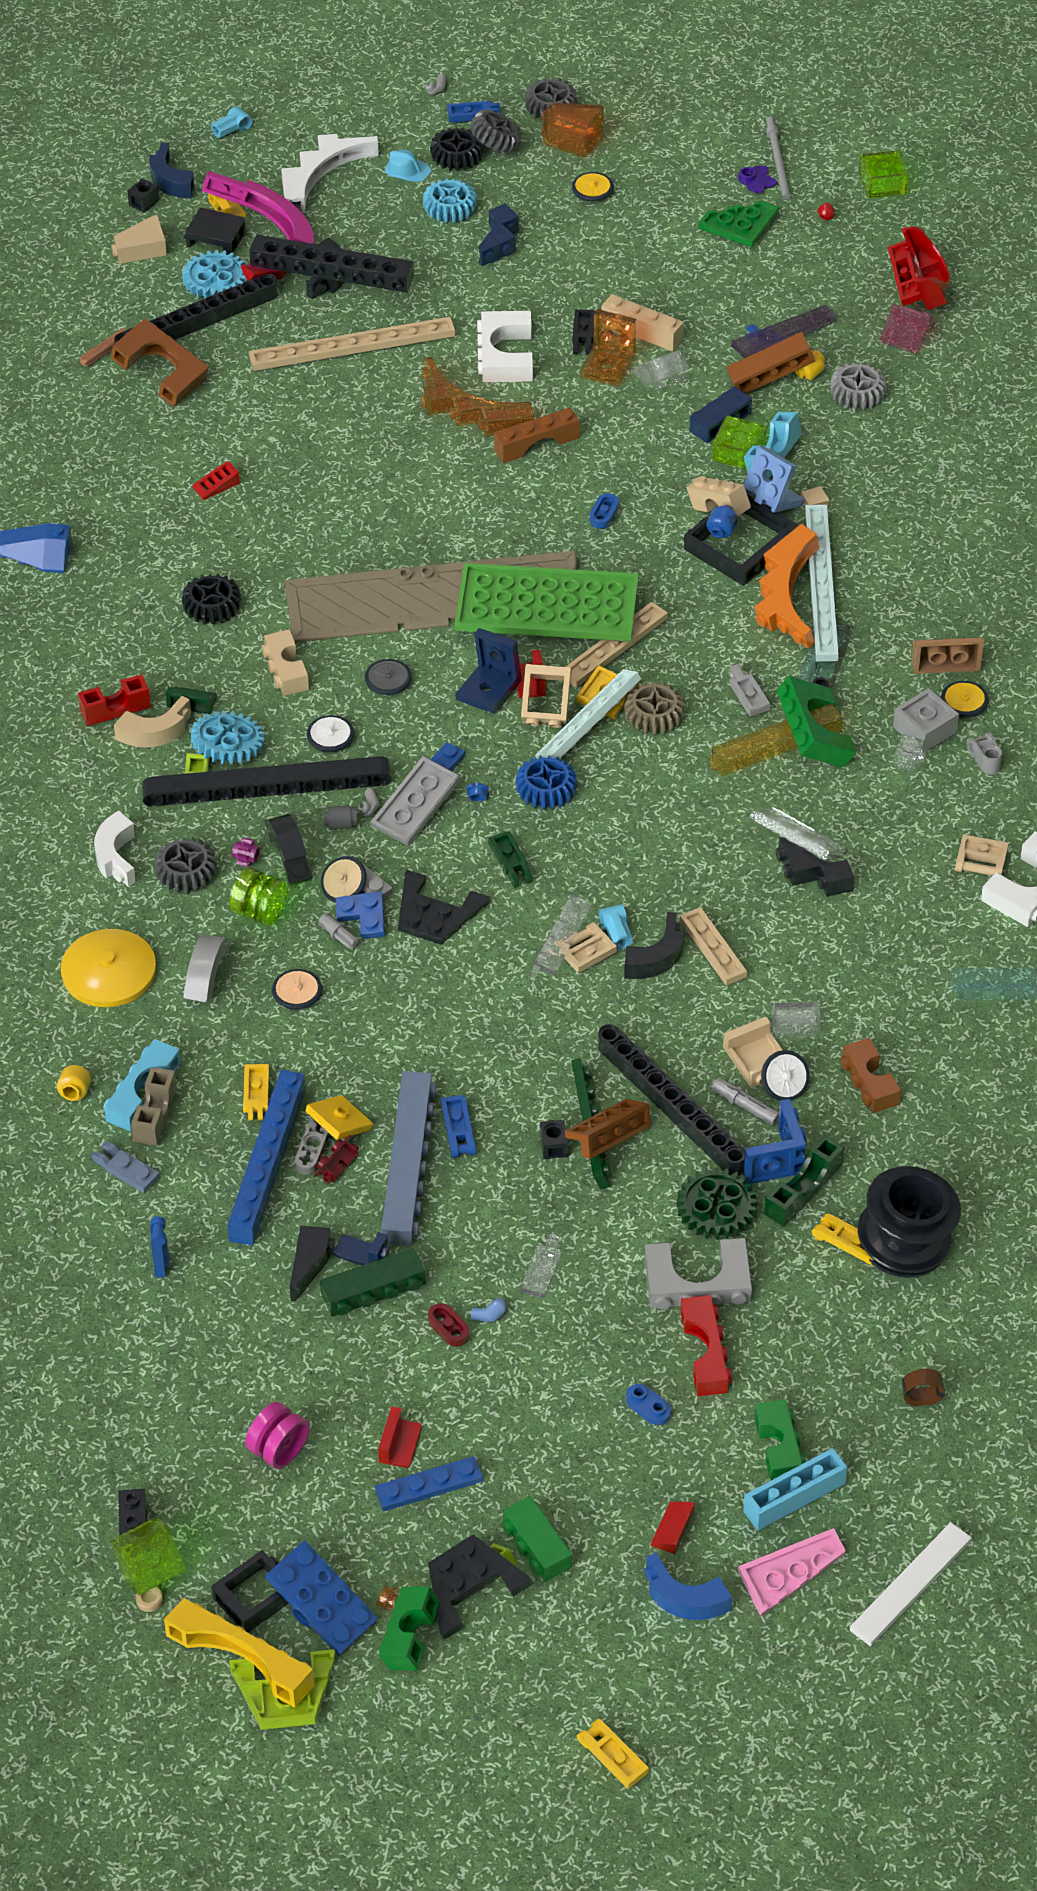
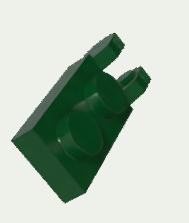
(510, 857)

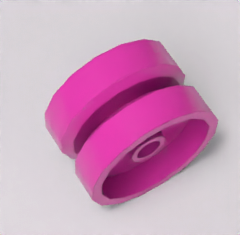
(277, 1435)

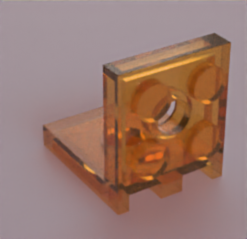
(610, 348)

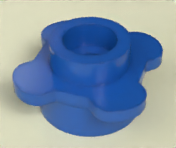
(477, 792)

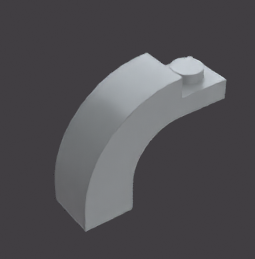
(203, 967)

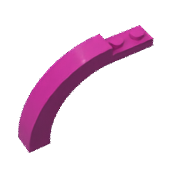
(264, 201)

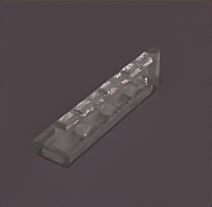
(561, 936)

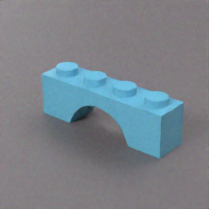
(784, 433)
(123, 1104)

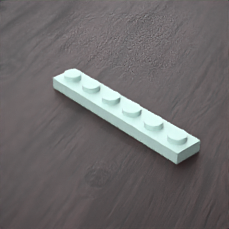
(590, 714)

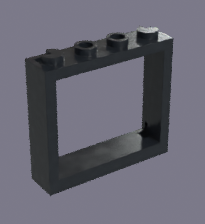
(756, 563)

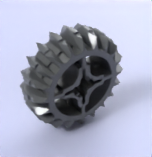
(544, 93)
(496, 131)
(185, 864)

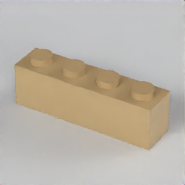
(650, 324)

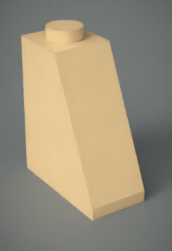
(140, 241)

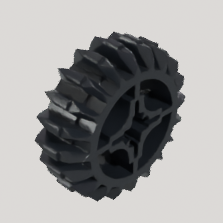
(456, 149)
(212, 603)

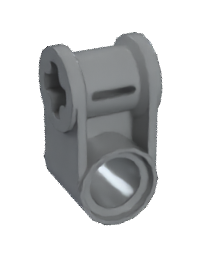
(986, 753)

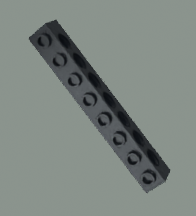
(331, 263)

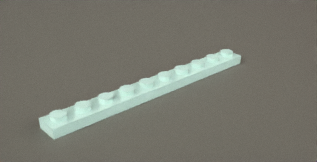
(822, 586)

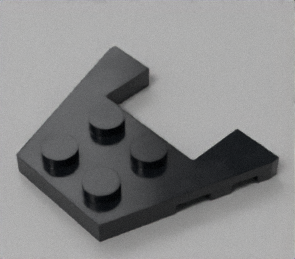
(430, 917)
(464, 1572)

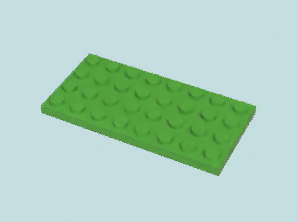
(547, 602)

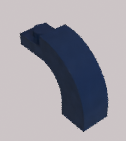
(170, 180)

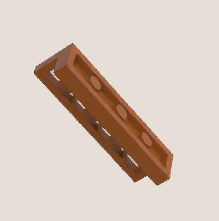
(610, 1127)

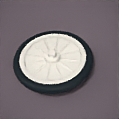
(330, 733)
(785, 1075)

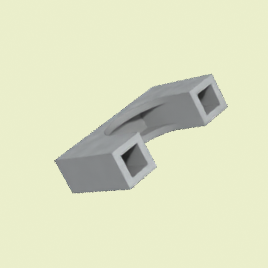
(668, 1288)

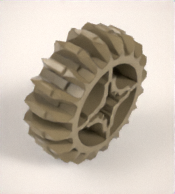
(641, 712)

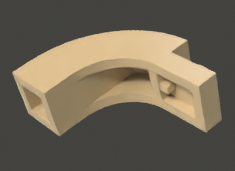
(153, 731)

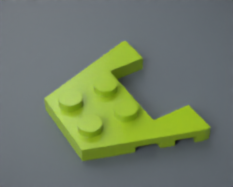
(273, 1712)

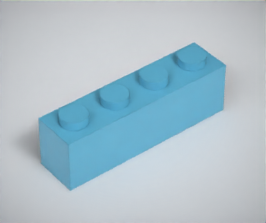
(795, 1489)

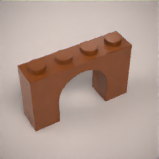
(150, 340)

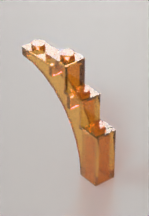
(466, 409)

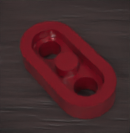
(449, 1326)

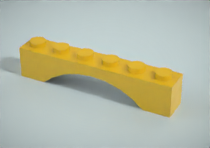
(196, 1627)

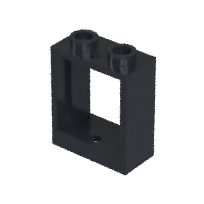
(231, 1605)

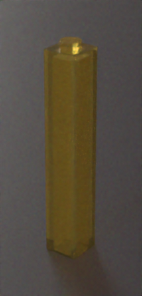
(767, 743)

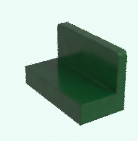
(199, 700)

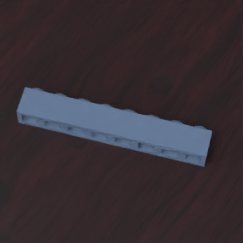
(407, 1157)

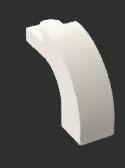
(108, 840)

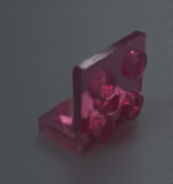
(906, 328)

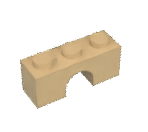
(709, 493)
(289, 676)

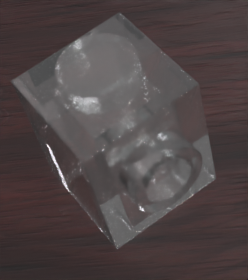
(909, 753)

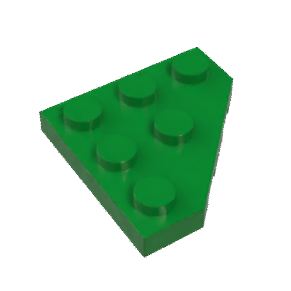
(740, 223)

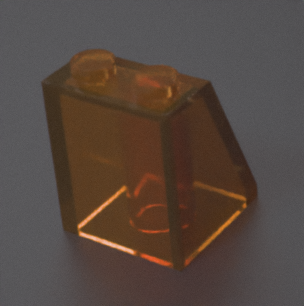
(573, 127)

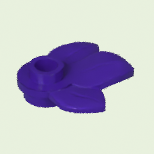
(756, 178)

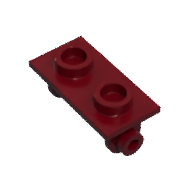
(344, 1153)

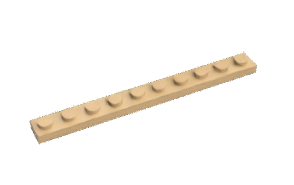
(351, 343)

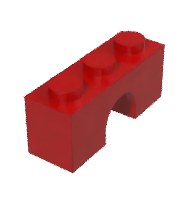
(131, 697)

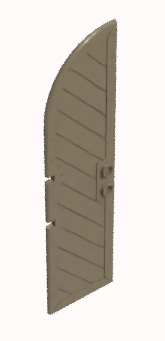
(389, 598)

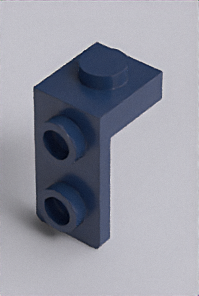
(361, 1251)

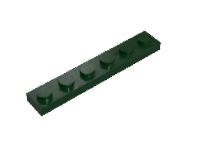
(586, 1094)

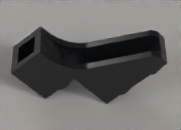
(805, 867)

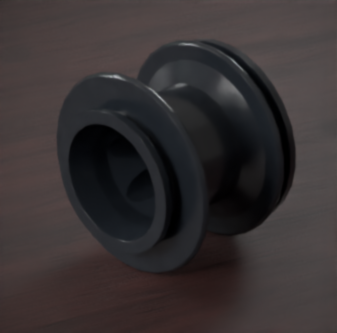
(908, 1221)

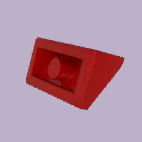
(252, 272)
(673, 1526)

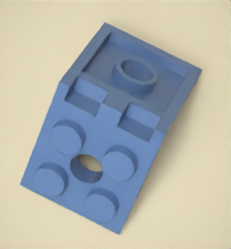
(772, 491)

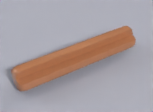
(99, 350)

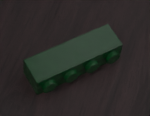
(372, 1282)

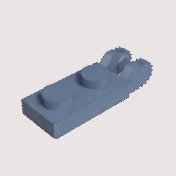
(126, 1167)

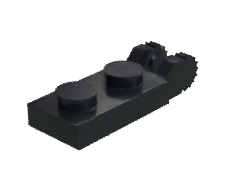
(583, 329)

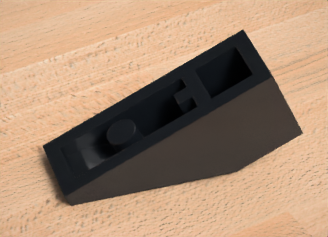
(310, 1257)

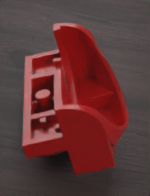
(924, 275)

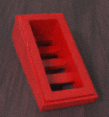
(229, 476)

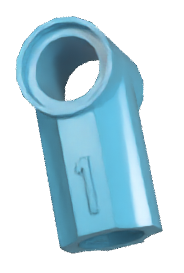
(234, 120)
(615, 923)

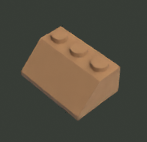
(947, 655)

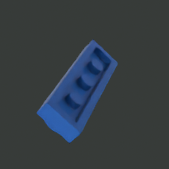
(428, 1483)

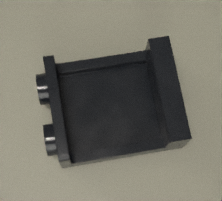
(216, 229)

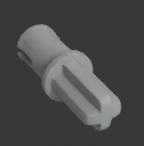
(338, 931)

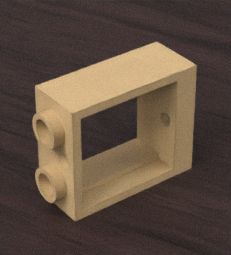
(547, 673)

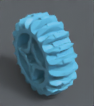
(449, 200)

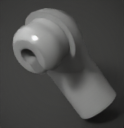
(433, 89)
(371, 805)

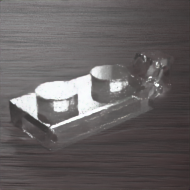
(542, 1268)

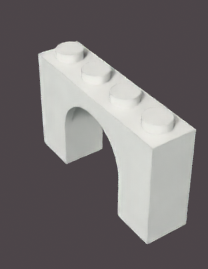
(499, 365)
(1011, 898)

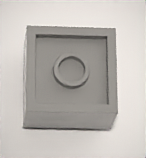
(926, 718)

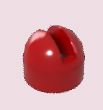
(826, 211)

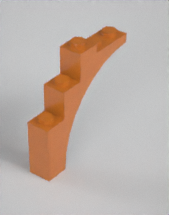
(777, 586)

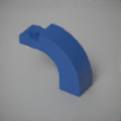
(683, 1600)

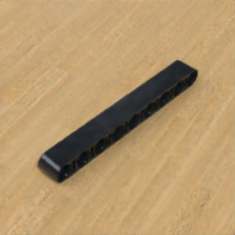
(215, 307)
(671, 1099)

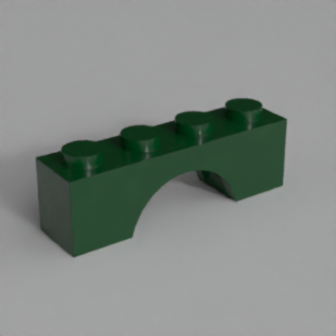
(788, 1199)

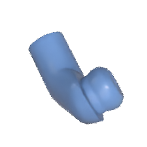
(491, 1312)

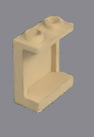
(750, 1047)

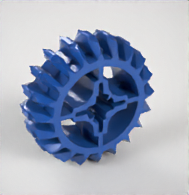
(546, 782)

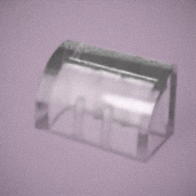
(795, 1020)

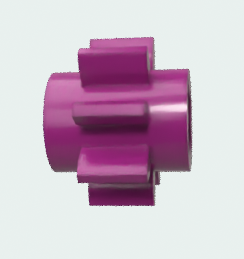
(246, 852)

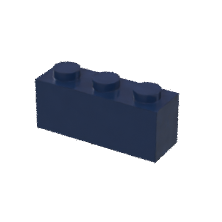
(710, 418)

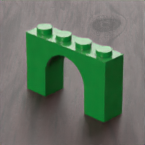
(813, 740)

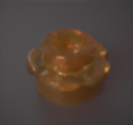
(387, 1598)

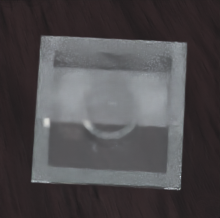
(662, 370)

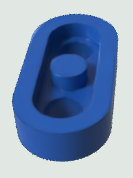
(601, 514)
(645, 1404)

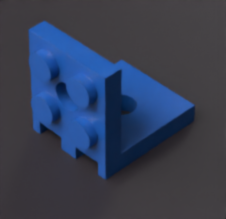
(778, 1158)

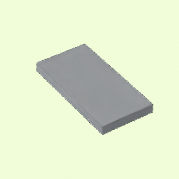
(415, 801)

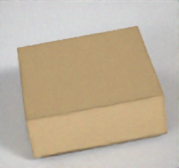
(815, 497)

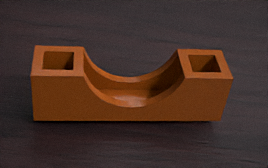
(515, 440)

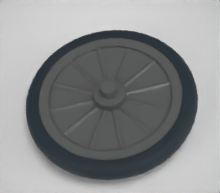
(388, 676)

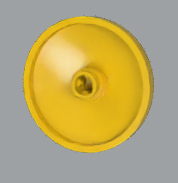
(108, 967)

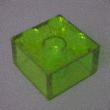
(883, 174)
(736, 439)
(147, 1555)

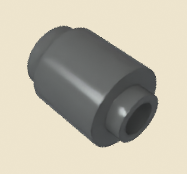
(340, 817)

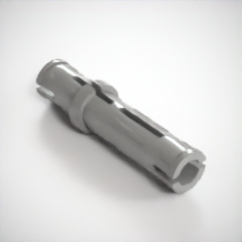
(737, 1096)

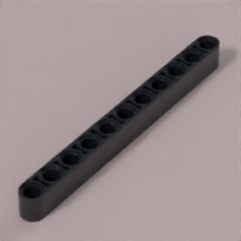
(266, 781)

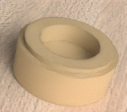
(150, 1600)

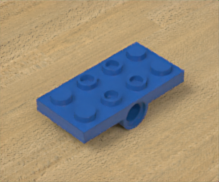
(320, 1598)

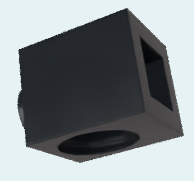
(143, 195)
(553, 1139)

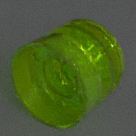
(258, 896)

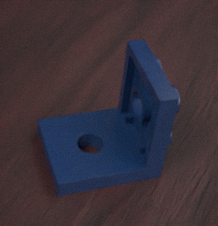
(497, 670)

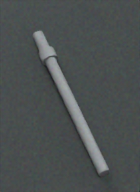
(773, 133)

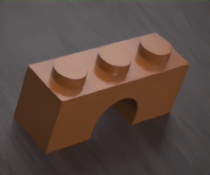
(876, 1091)

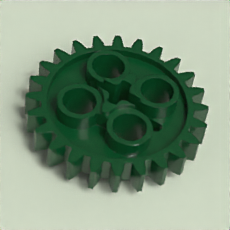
(731, 1212)

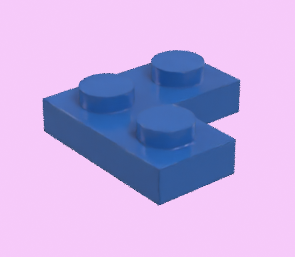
(367, 908)

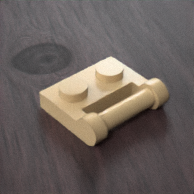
(981, 850)
(591, 950)

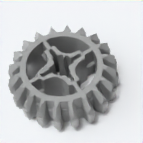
(846, 389)

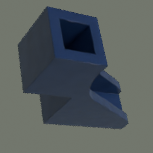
(500, 240)

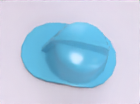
(406, 167)

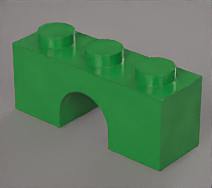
(776, 1422)
(412, 1609)

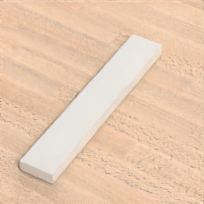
(910, 1584)

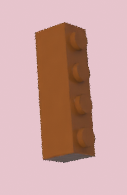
(771, 363)

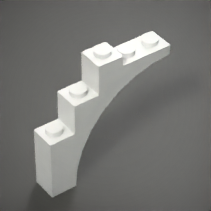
(315, 164)

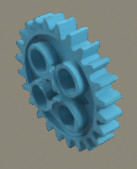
(212, 273)
(227, 737)

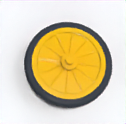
(592, 186)
(965, 698)

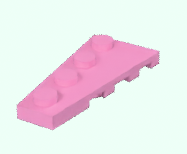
(788, 1569)

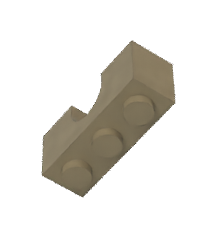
(151, 1117)

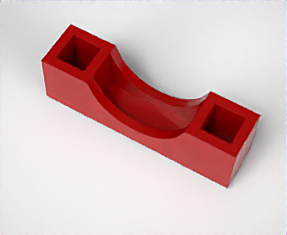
(709, 1371)

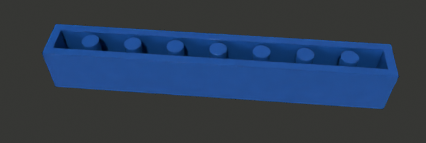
(266, 1157)

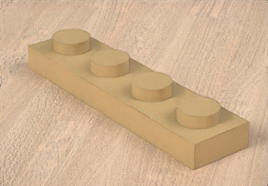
(713, 946)

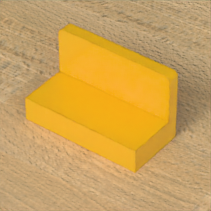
(226, 206)

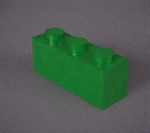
(536, 1539)

